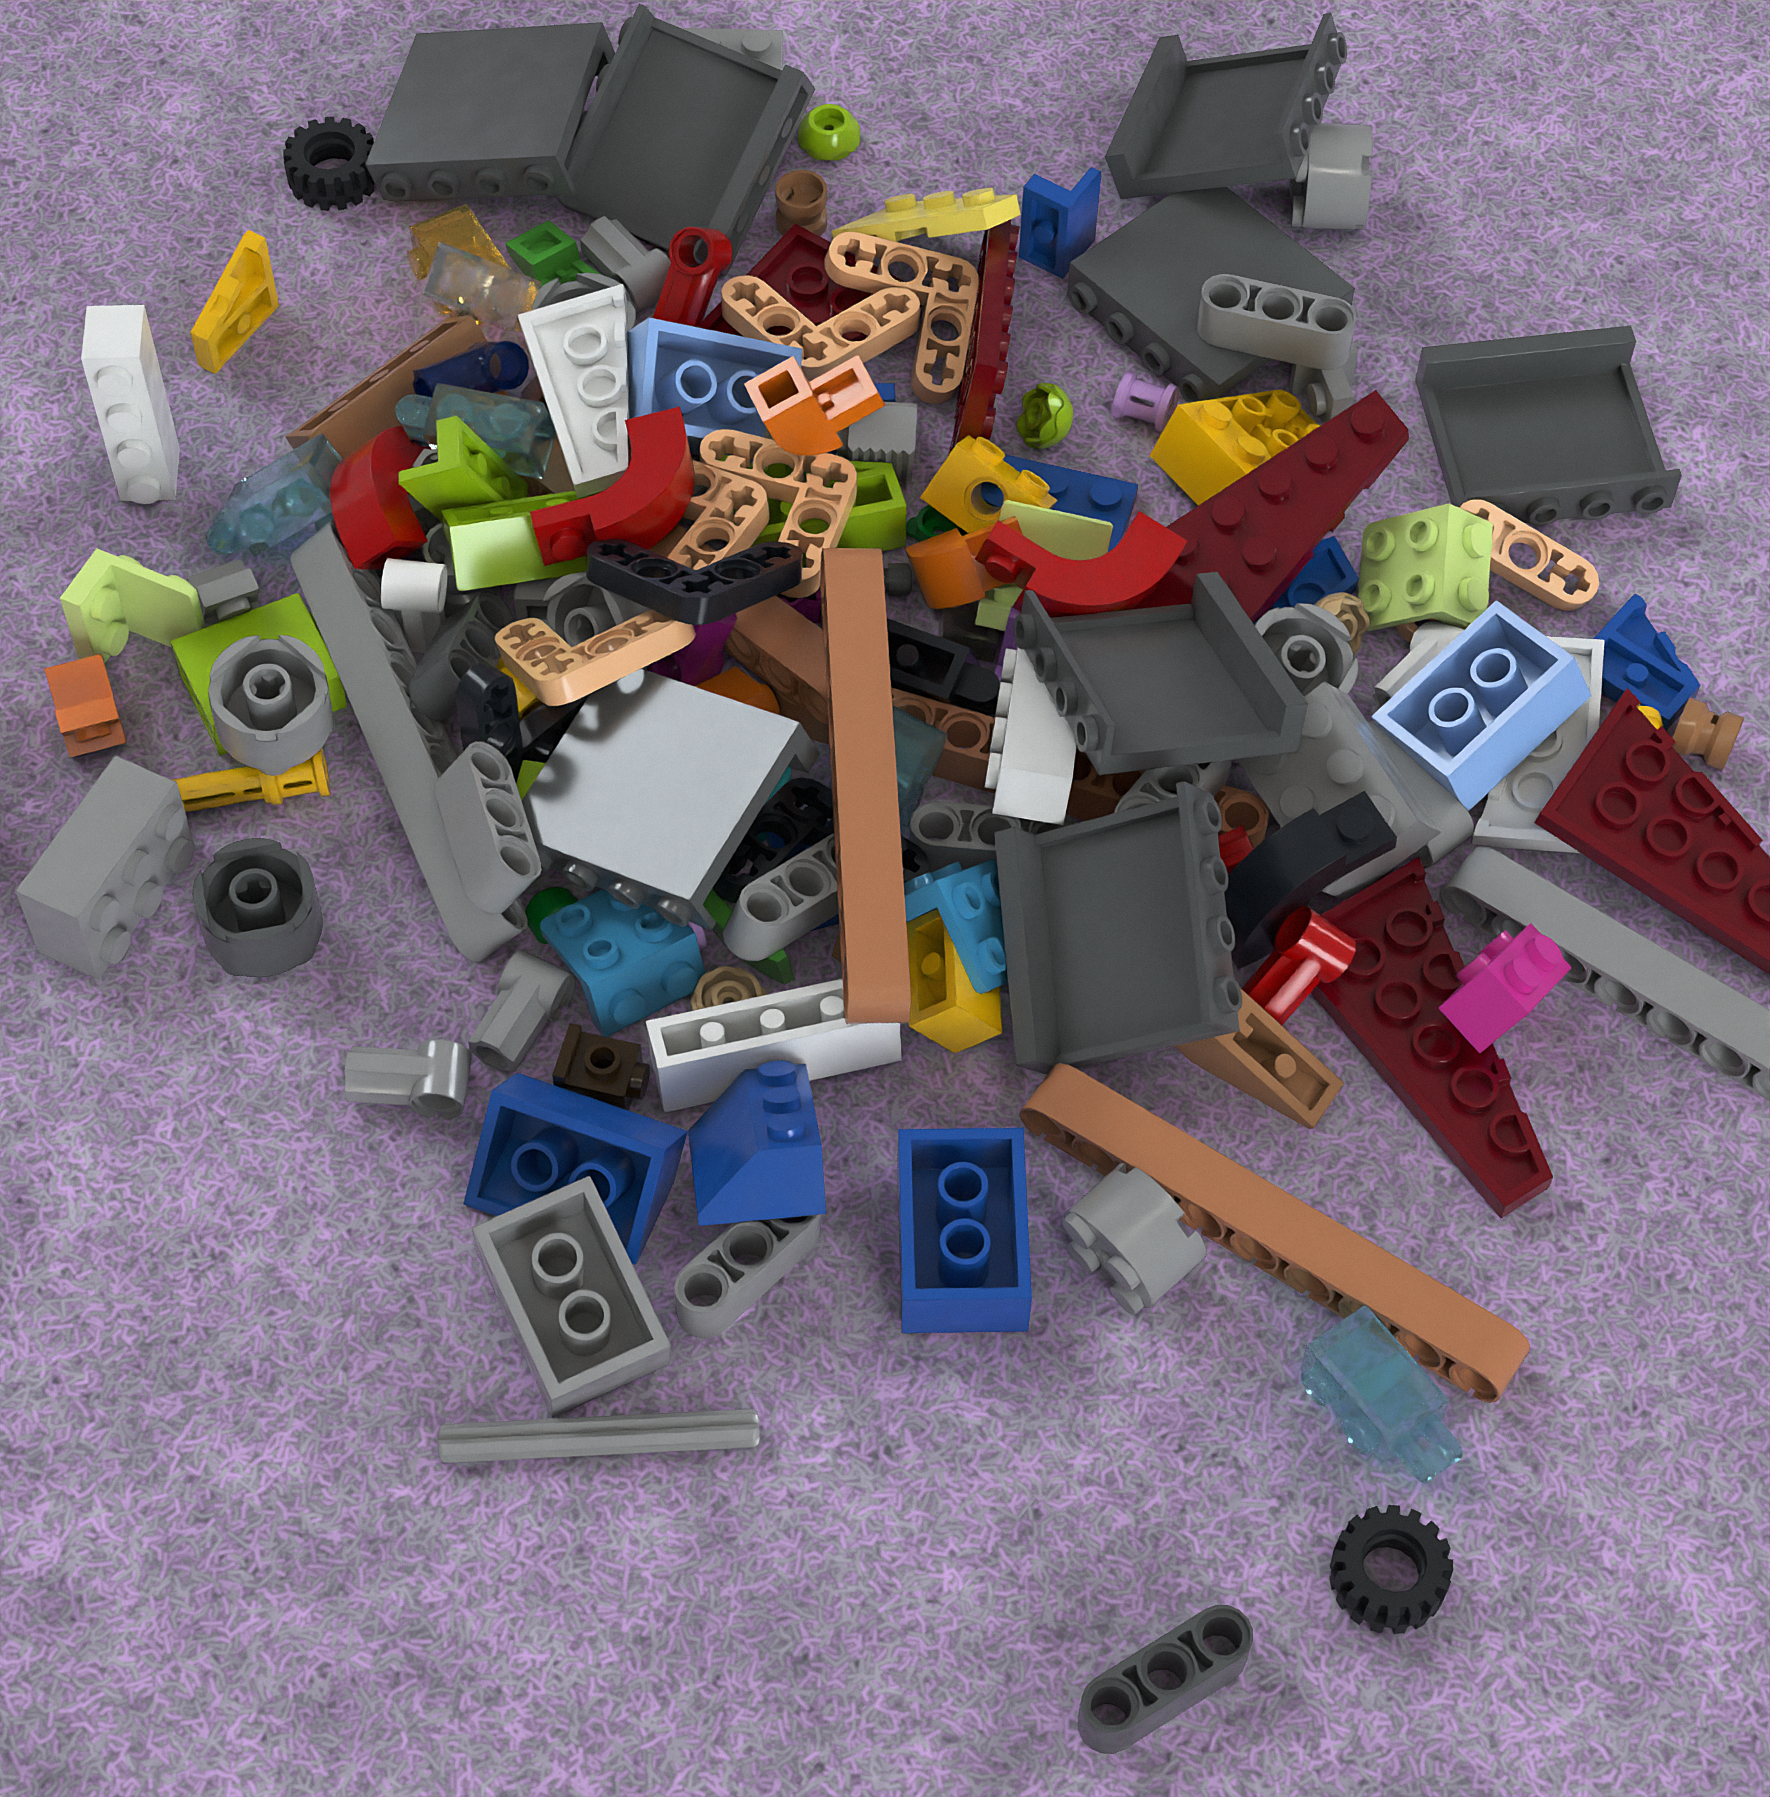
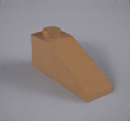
(1268, 1065)

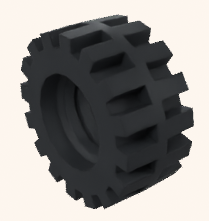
(327, 142)
(1382, 1606)

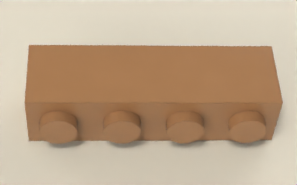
(372, 402)

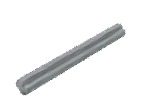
(598, 1435)

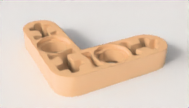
(936, 300)
(884, 317)
(808, 498)
(716, 518)
(1510, 530)
(567, 673)

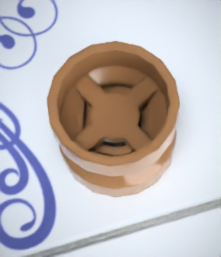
(801, 201)
(1706, 733)

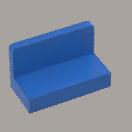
(1058, 221)

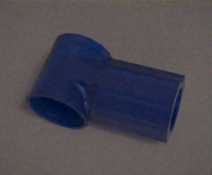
(472, 369)

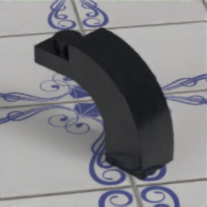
(1296, 866)

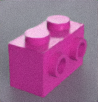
(1504, 985)

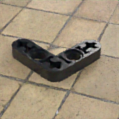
(692, 594)
(498, 719)
(798, 829)

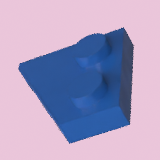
(1644, 663)

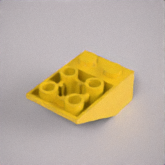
(1226, 438)

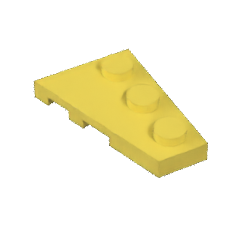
(936, 215)

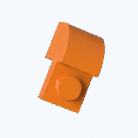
(809, 414)
(948, 567)
(85, 705)

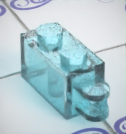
(511, 426)
(277, 500)
(1380, 1395)

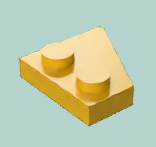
(236, 305)

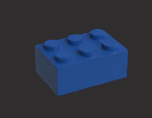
(963, 1230)

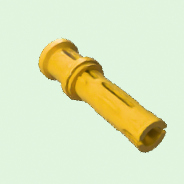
(250, 784)

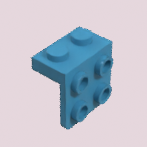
(971, 913)
(624, 958)

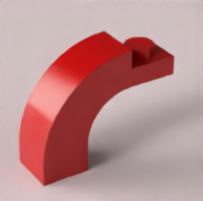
(371, 505)
(636, 507)
(1080, 587)

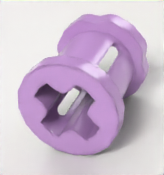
(1126, 402)

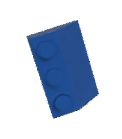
(551, 1137)
(759, 1149)

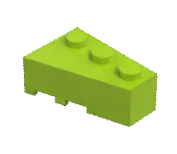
(874, 520)

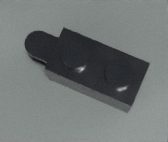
(939, 669)

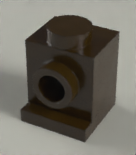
(621, 1065)

